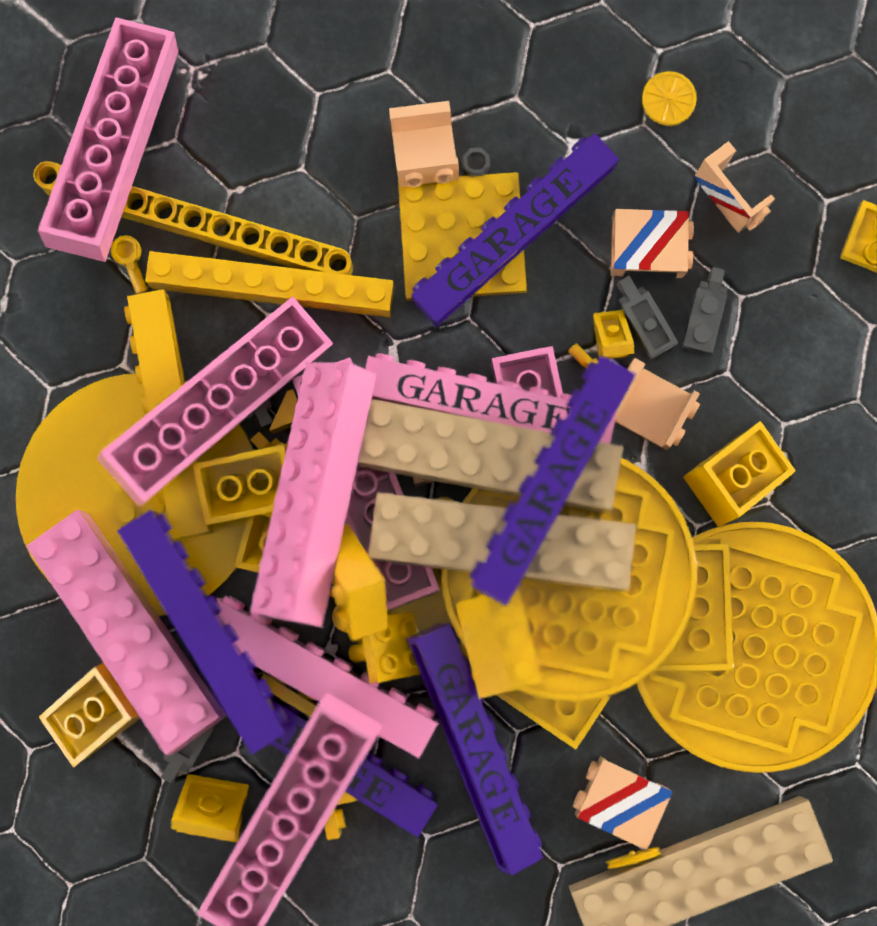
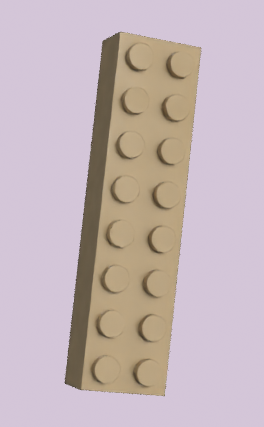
(475, 453)
(457, 535)
(706, 869)

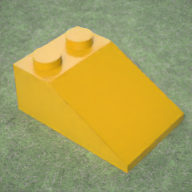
(739, 474)
(358, 590)
(89, 715)

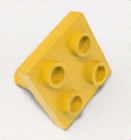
(862, 238)
(388, 651)

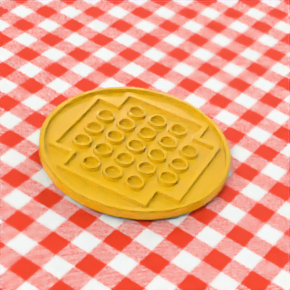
(64, 475)
(602, 638)
(798, 657)

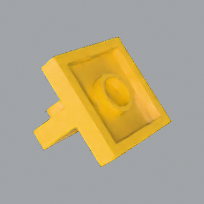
(210, 808)

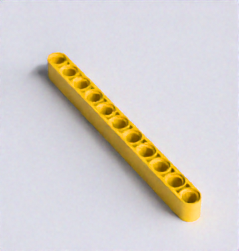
(211, 221)

